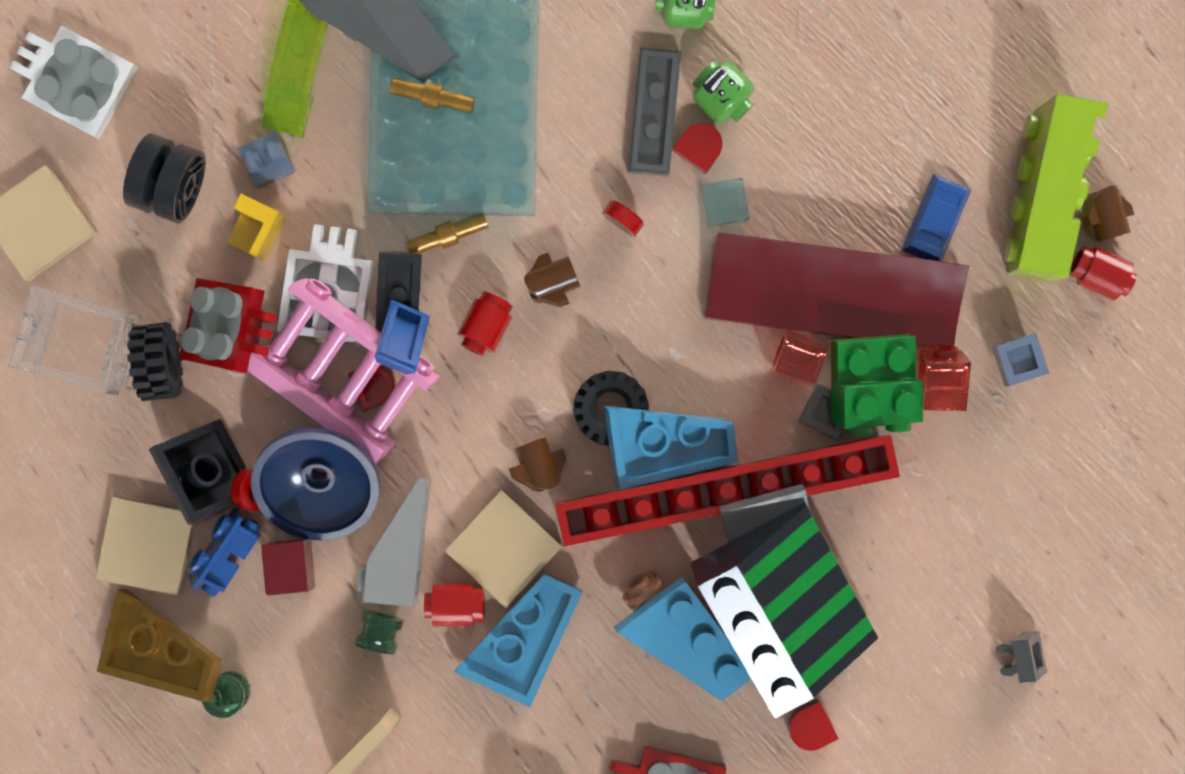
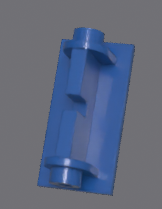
(212, 565)

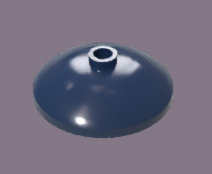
(310, 501)

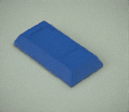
(936, 219)
(402, 338)

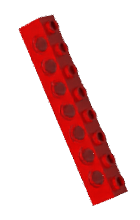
(702, 493)

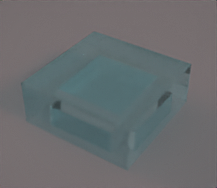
(725, 202)

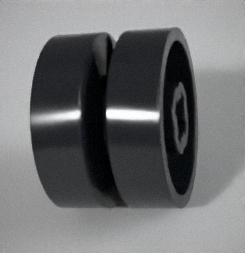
(164, 178)

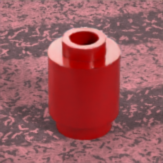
(1103, 272)
(485, 323)
(454, 605)

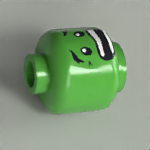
(686, 13)
(723, 91)

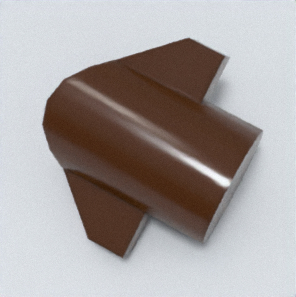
(1107, 213)
(551, 280)
(538, 466)

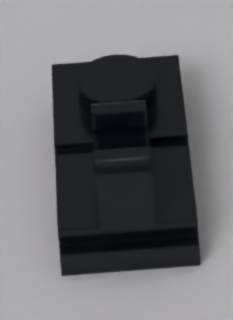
(397, 280)

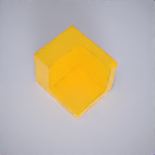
(255, 227)

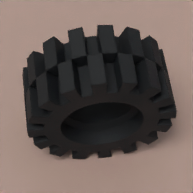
(154, 361)
(596, 386)

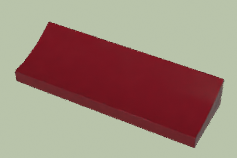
(833, 290)

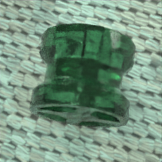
(379, 632)
(231, 686)

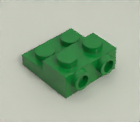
(875, 384)

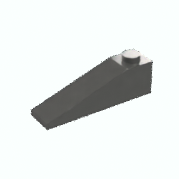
(389, 28)

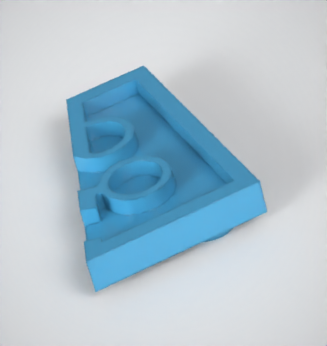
(665, 445)
(687, 639)
(524, 641)

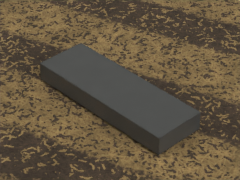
(654, 112)

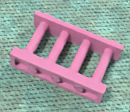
(303, 387)

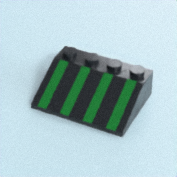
(785, 608)

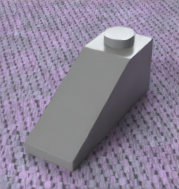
(396, 561)

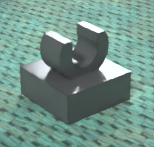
(1028, 657)

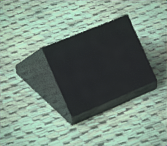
(200, 470)

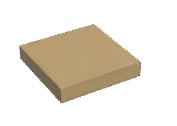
(40, 223)
(145, 546)
(503, 548)
(366, 744)

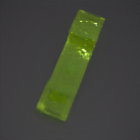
(294, 71)

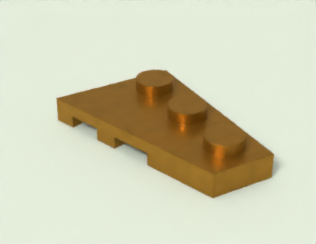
(156, 652)

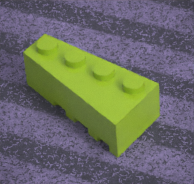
(1052, 186)

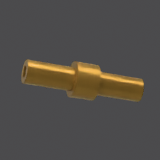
(432, 95)
(447, 234)

